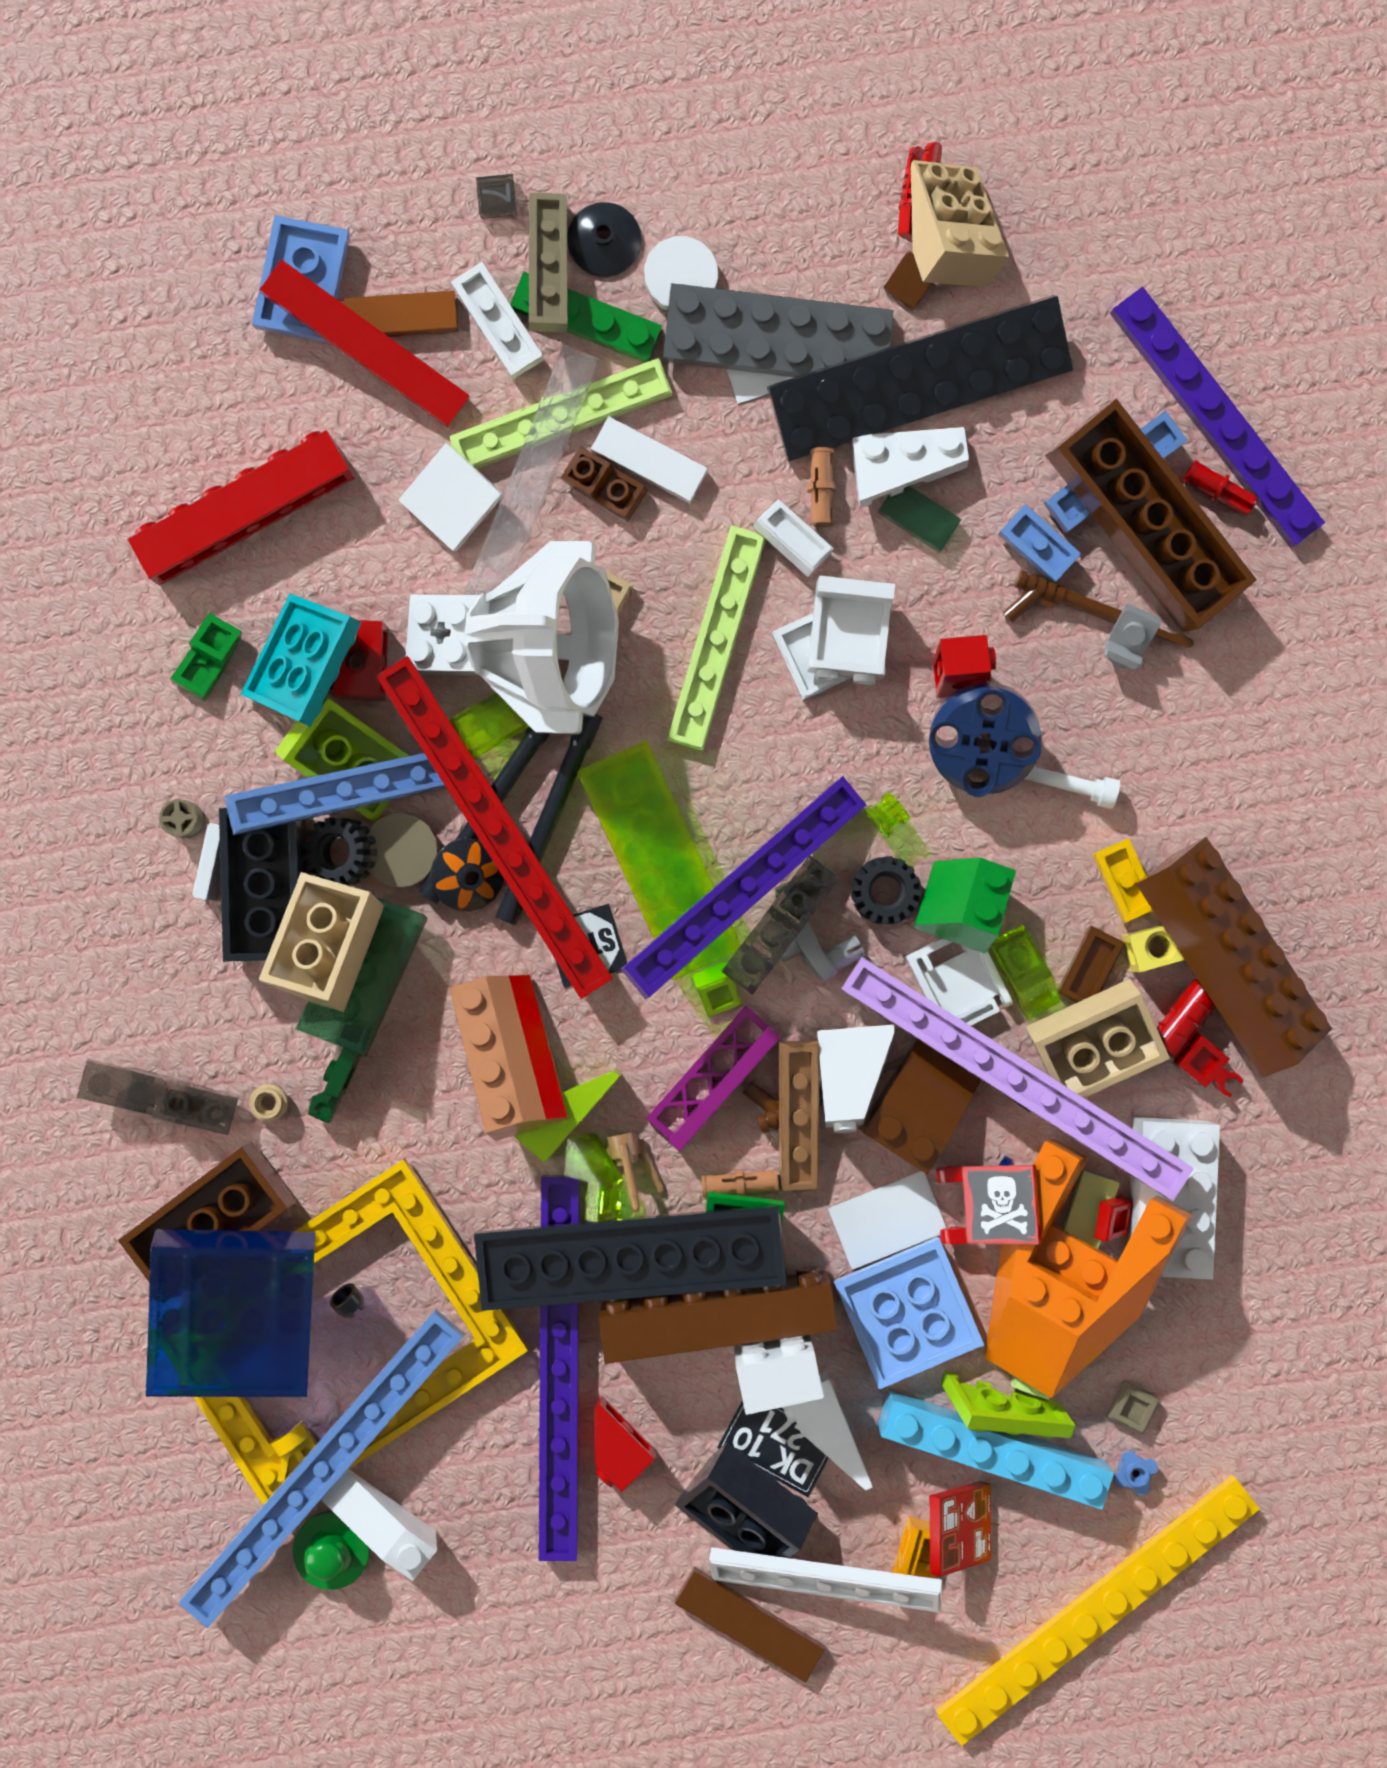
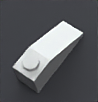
(827, 1428)
(382, 1524)

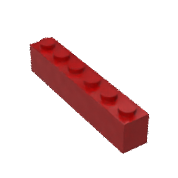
(240, 507)

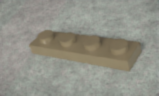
(548, 262)

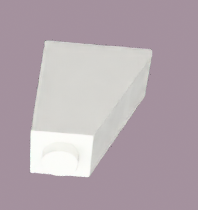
(851, 1072)

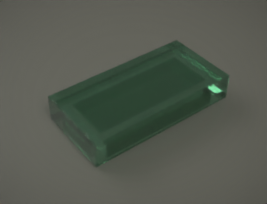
(920, 517)

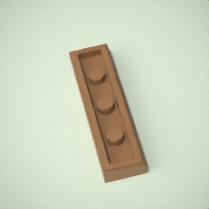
(798, 1115)

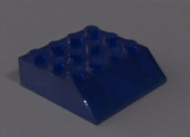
(229, 1313)

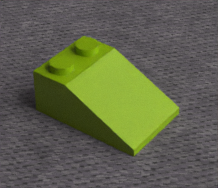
(336, 744)

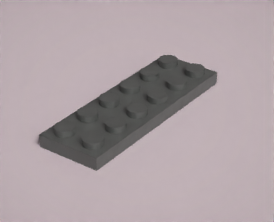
(768, 331)

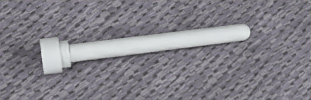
(1101, 791)

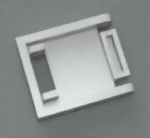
(960, 984)

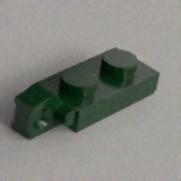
(338, 1077)

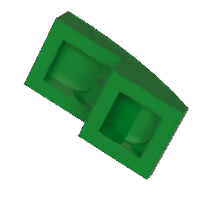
(208, 657)

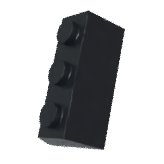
(746, 1506)

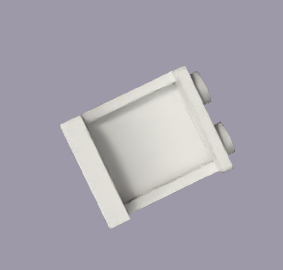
(850, 629)

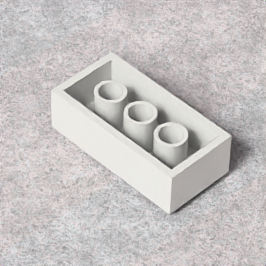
(1198, 1146)

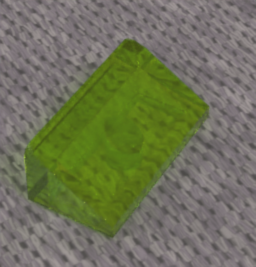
(487, 724)

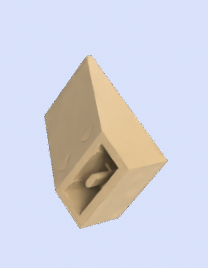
(953, 226)

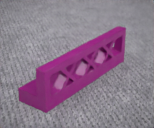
(723, 1088)

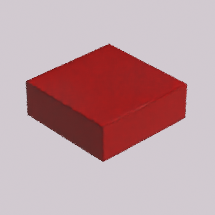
(1113, 1218)

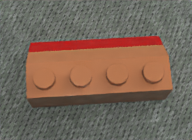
(508, 1054)

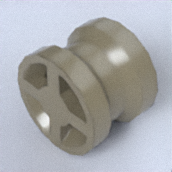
(173, 818)

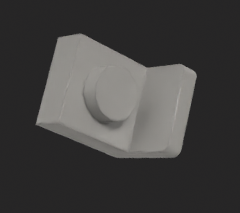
(1131, 637)

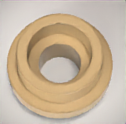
(257, 1102)

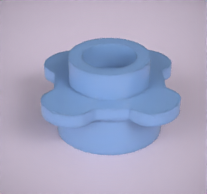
(1126, 1466)

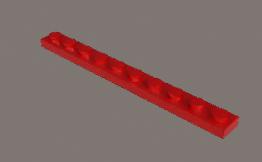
(494, 827)

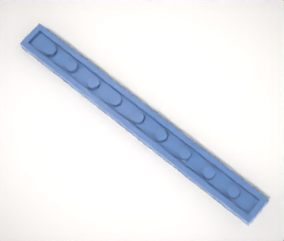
(321, 1468)

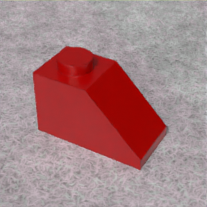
(619, 1447)

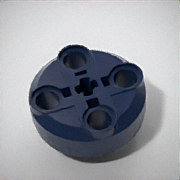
(996, 755)

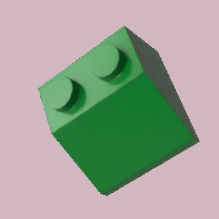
(965, 901)

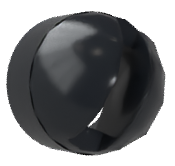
(347, 1301)

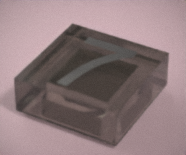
(496, 196)

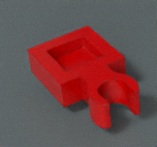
(1206, 1063)

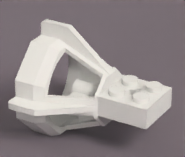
(514, 639)

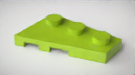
(1021, 1413)

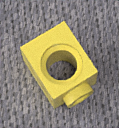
(1138, 952)

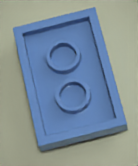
(312, 250)

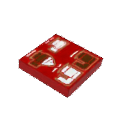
(960, 1528)

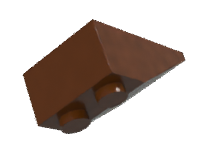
(921, 1106)

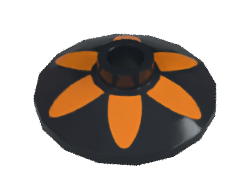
(449, 874)

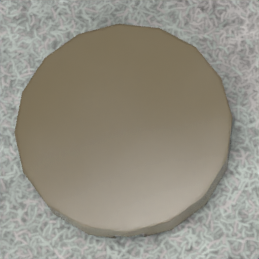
(403, 850)

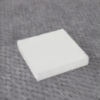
(451, 497)
(794, 647)

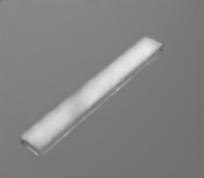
(534, 470)

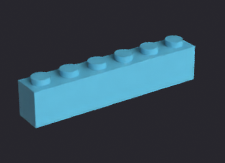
(999, 1453)

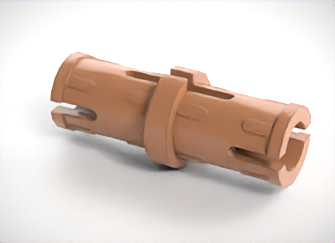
(821, 487)
(741, 1183)

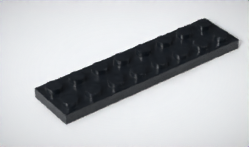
(921, 377)
(631, 1258)

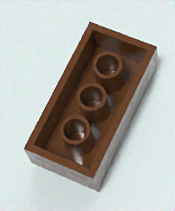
(232, 1196)

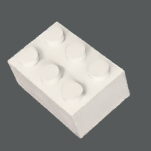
(777, 1373)

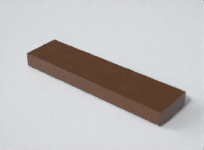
(750, 1624)

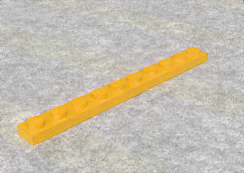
(1097, 1610)

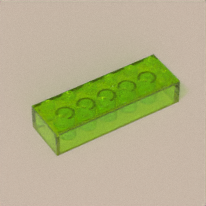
(652, 843)

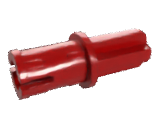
(1220, 488)

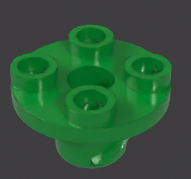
(329, 1552)

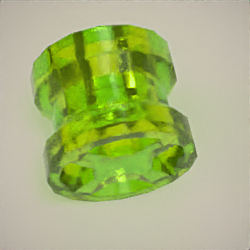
(887, 814)

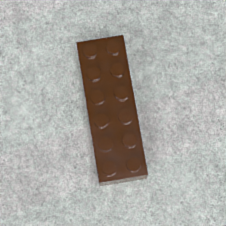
(1151, 517)
(1235, 957)
(717, 1318)

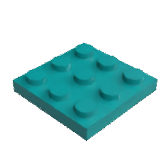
(301, 659)

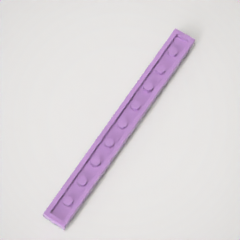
(1018, 1079)

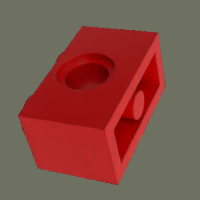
(962, 663)
(362, 683)

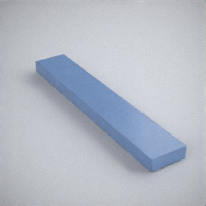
(331, 793)

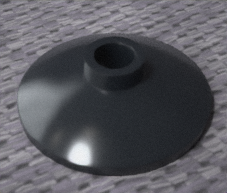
(609, 255)

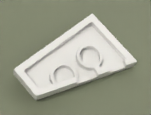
(900, 459)

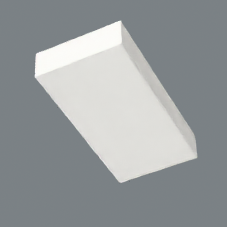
(793, 537)
(208, 872)

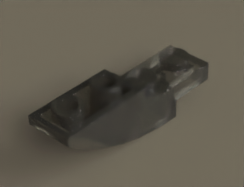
(780, 925)
(158, 1096)

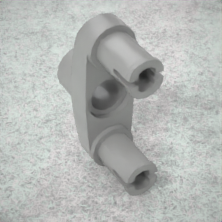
(821, 962)

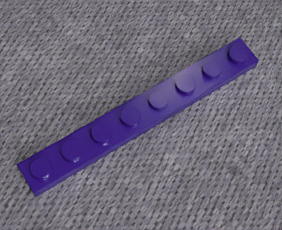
(1217, 417)
(742, 888)

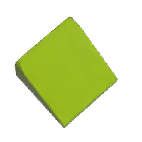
(716, 990)

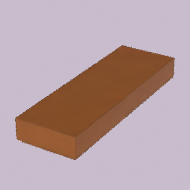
(408, 312)

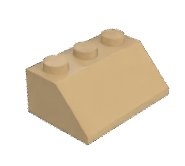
(322, 941)
(1099, 1040)

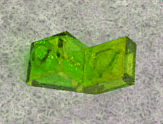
(1026, 971)
(590, 1162)

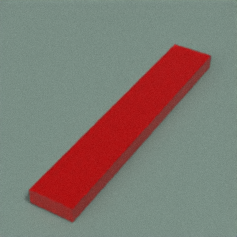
(364, 343)

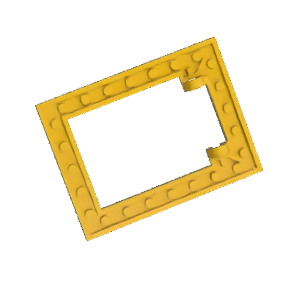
(494, 1345)

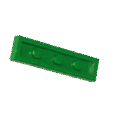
(600, 323)

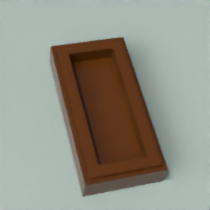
(1090, 965)

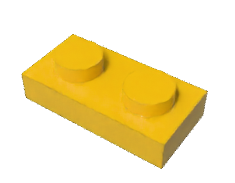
(1120, 873)

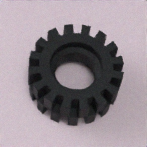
(358, 844)
(908, 885)

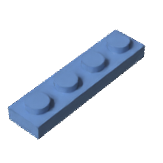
(1067, 507)

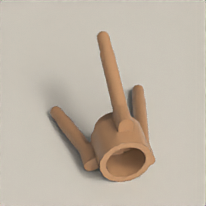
(624, 1150)

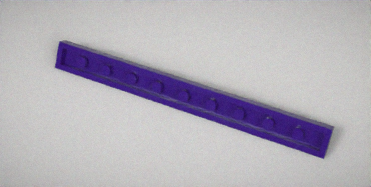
(559, 1396)

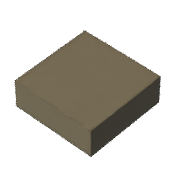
(1133, 1407)

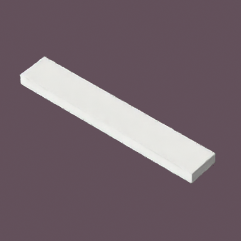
(826, 1579)

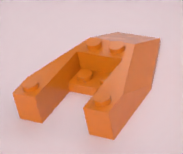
(1065, 1298)

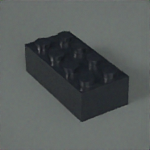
(257, 884)

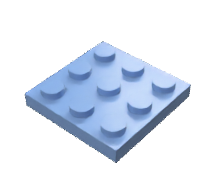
(908, 1313)

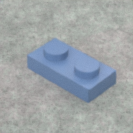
(1039, 543)

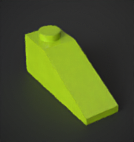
(578, 1102)

